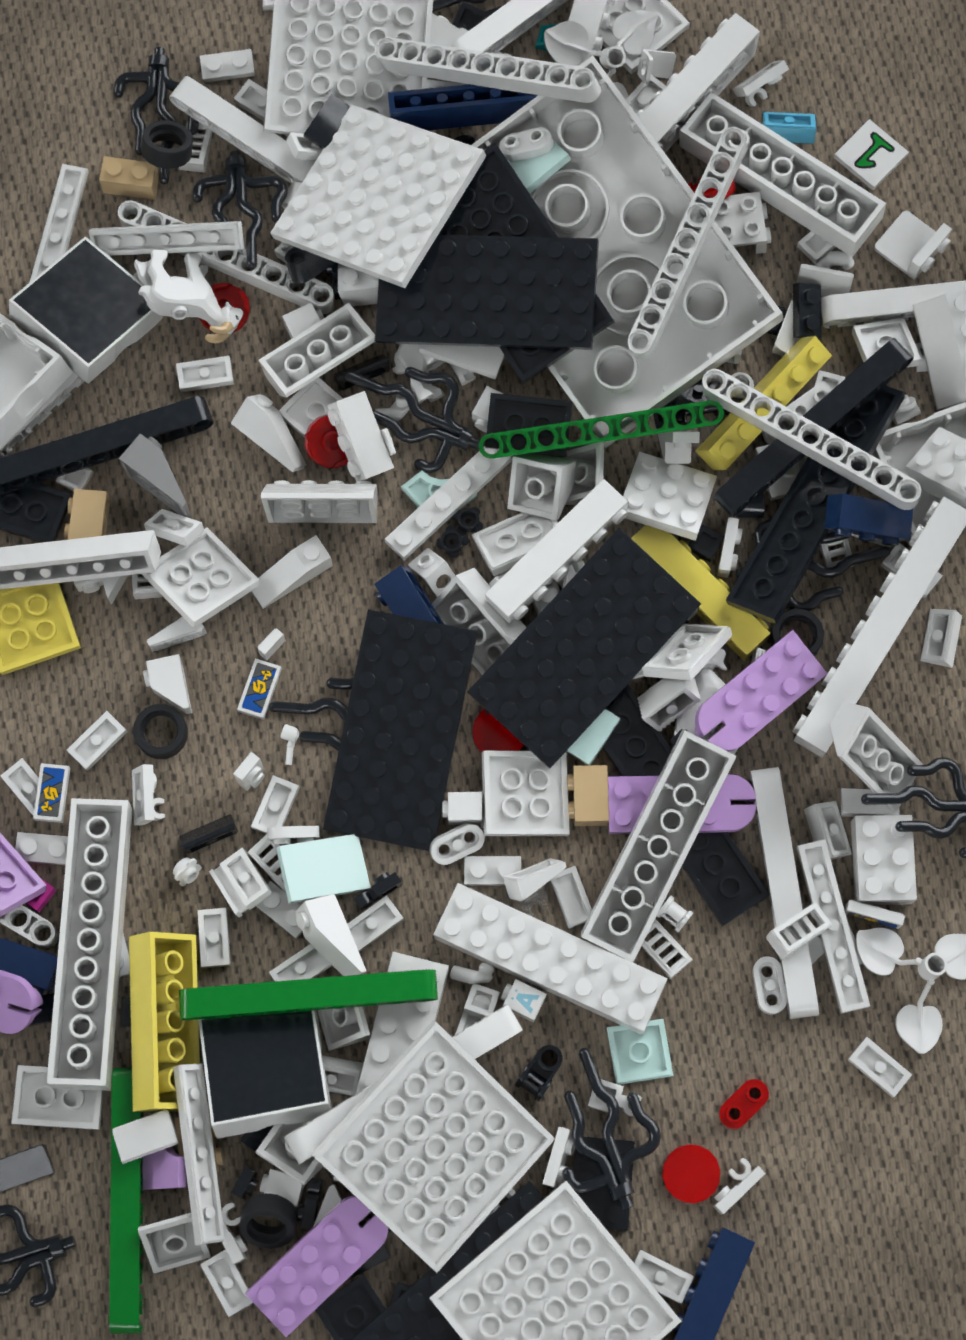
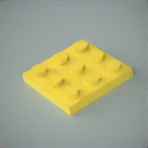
(34, 626)

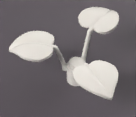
(633, 29)
(880, 952)

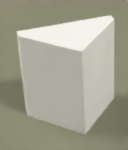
(588, 470)
(344, 1026)
(277, 1152)
(172, 1243)

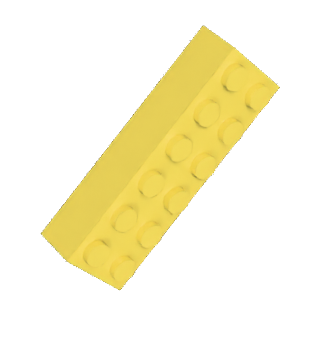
(159, 1039)

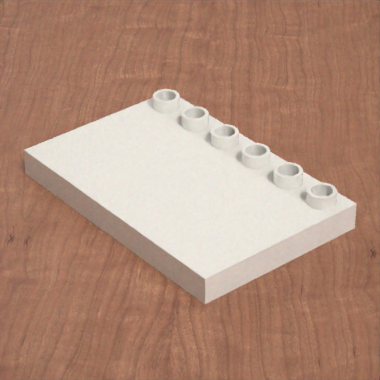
(634, 202)

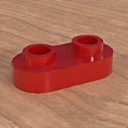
(743, 1103)

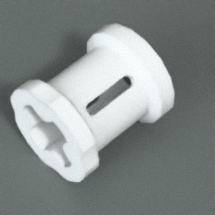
(674, 913)

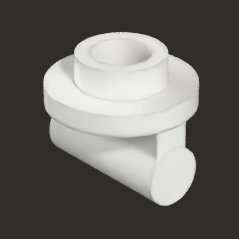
(906, 411)

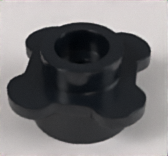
(468, 513)
(452, 549)

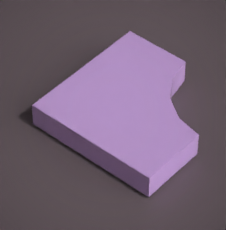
(164, 1170)

